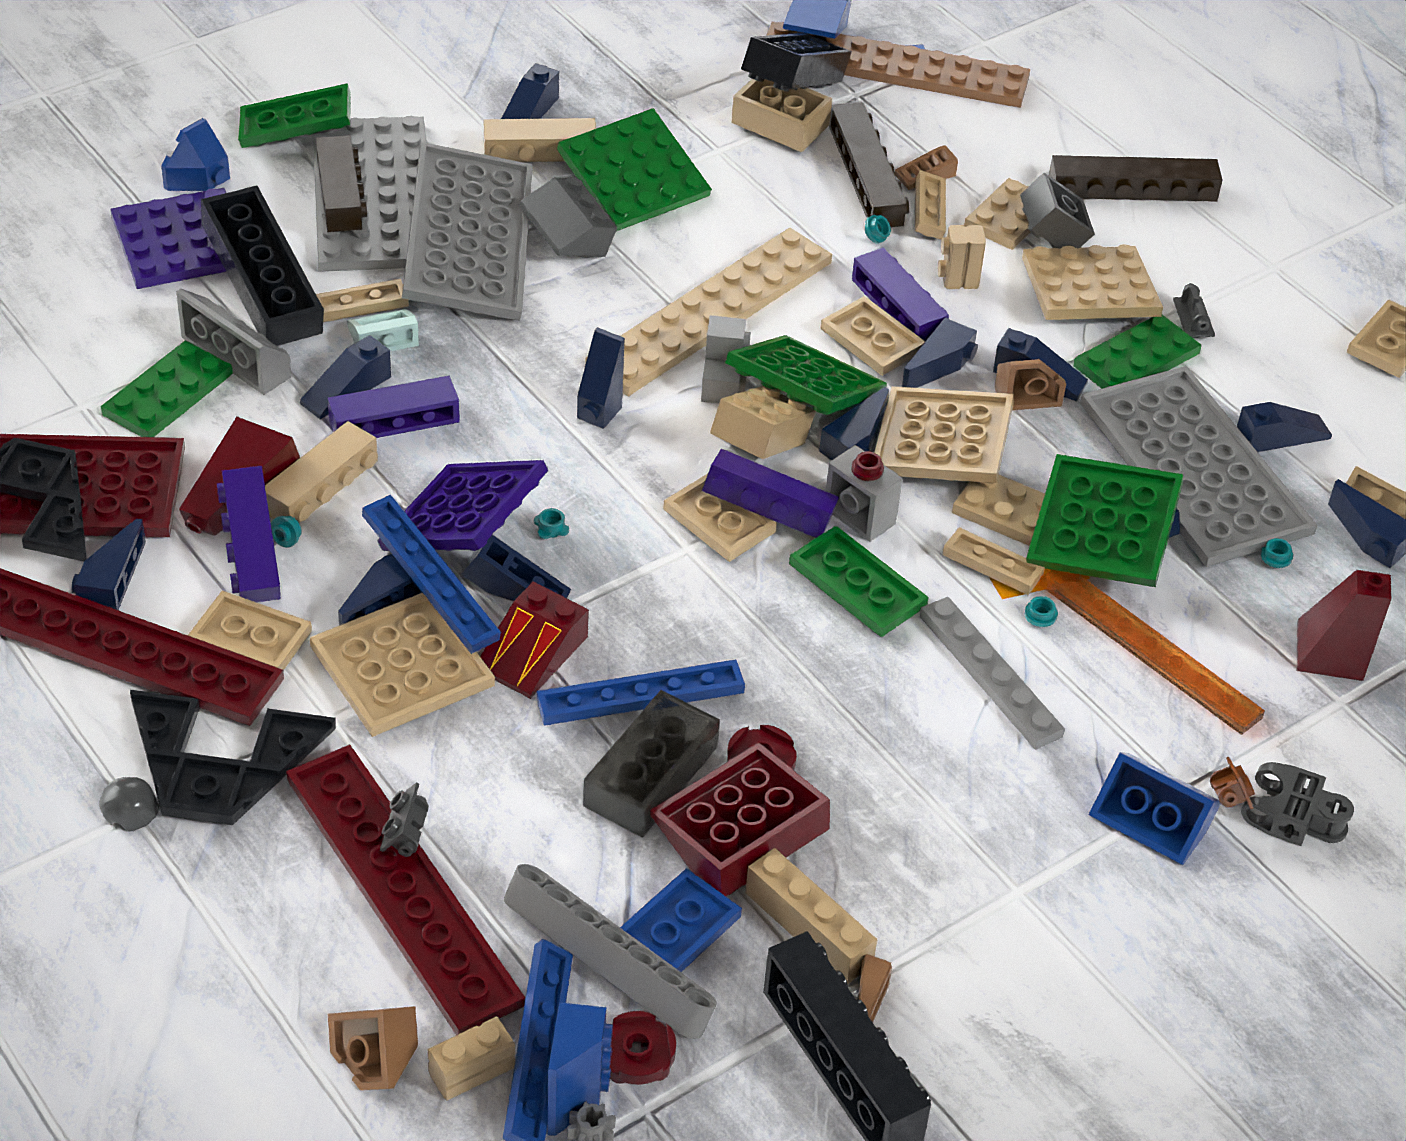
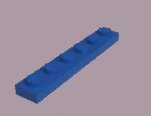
(431, 574)
(637, 691)
(529, 1088)

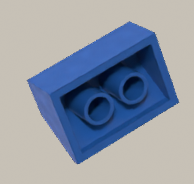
(1154, 807)
(577, 1062)

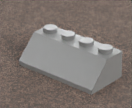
(230, 339)

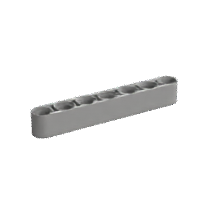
(610, 951)

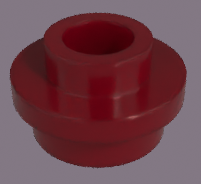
(867, 466)

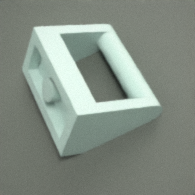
(392, 329)

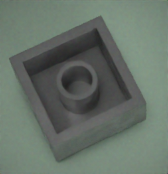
(1056, 213)

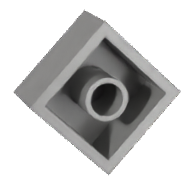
(863, 505)

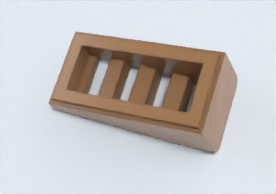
(936, 162)
(874, 983)

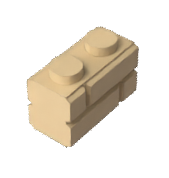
(963, 256)
(471, 1058)

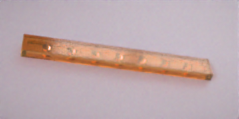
(1154, 649)

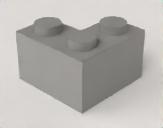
(719, 378)

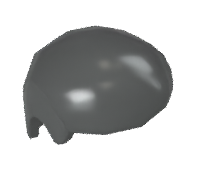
(129, 803)

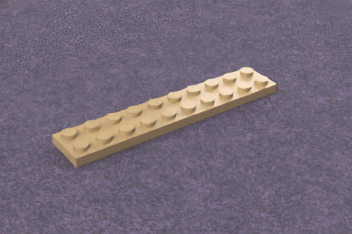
(734, 292)

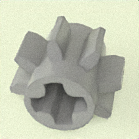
(591, 1124)

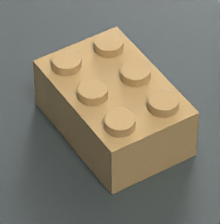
(782, 116)
(762, 421)

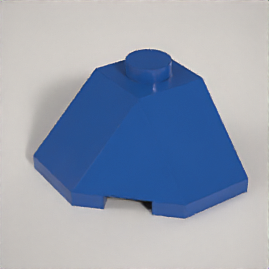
(197, 161)

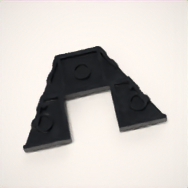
(52, 477)
(214, 786)

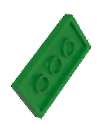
(295, 115)
(1138, 353)
(166, 390)
(858, 581)

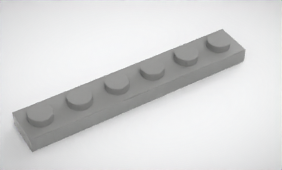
(992, 673)

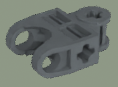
(1281, 807)

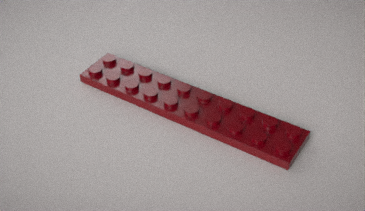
(135, 649)
(406, 893)

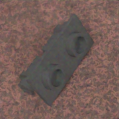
(1193, 313)
(405, 821)

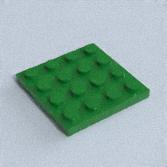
(634, 168)
(804, 374)
(1105, 520)

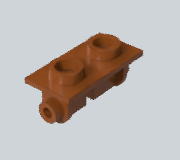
(1232, 785)

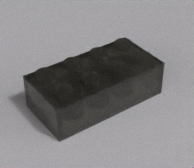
(650, 762)

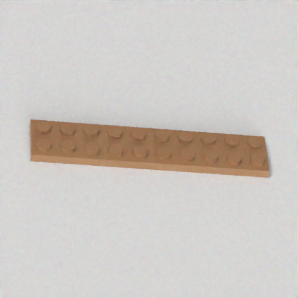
(929, 69)

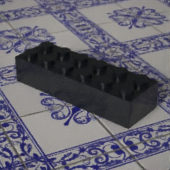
(795, 61)
(262, 266)
(844, 1043)

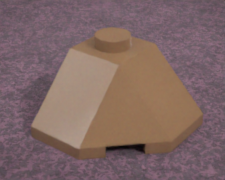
(1031, 383)
(374, 1044)

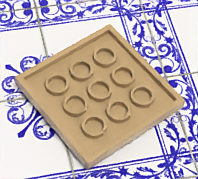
(1091, 282)
(945, 433)
(400, 664)

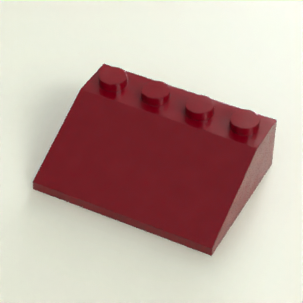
(742, 815)

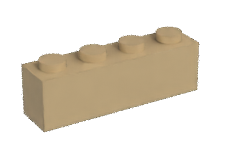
(531, 138)
(321, 473)
(804, 907)

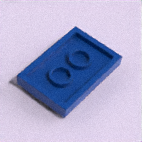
(683, 920)

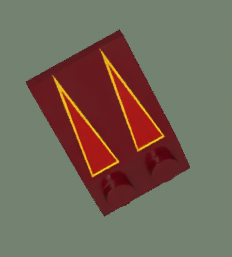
(535, 639)

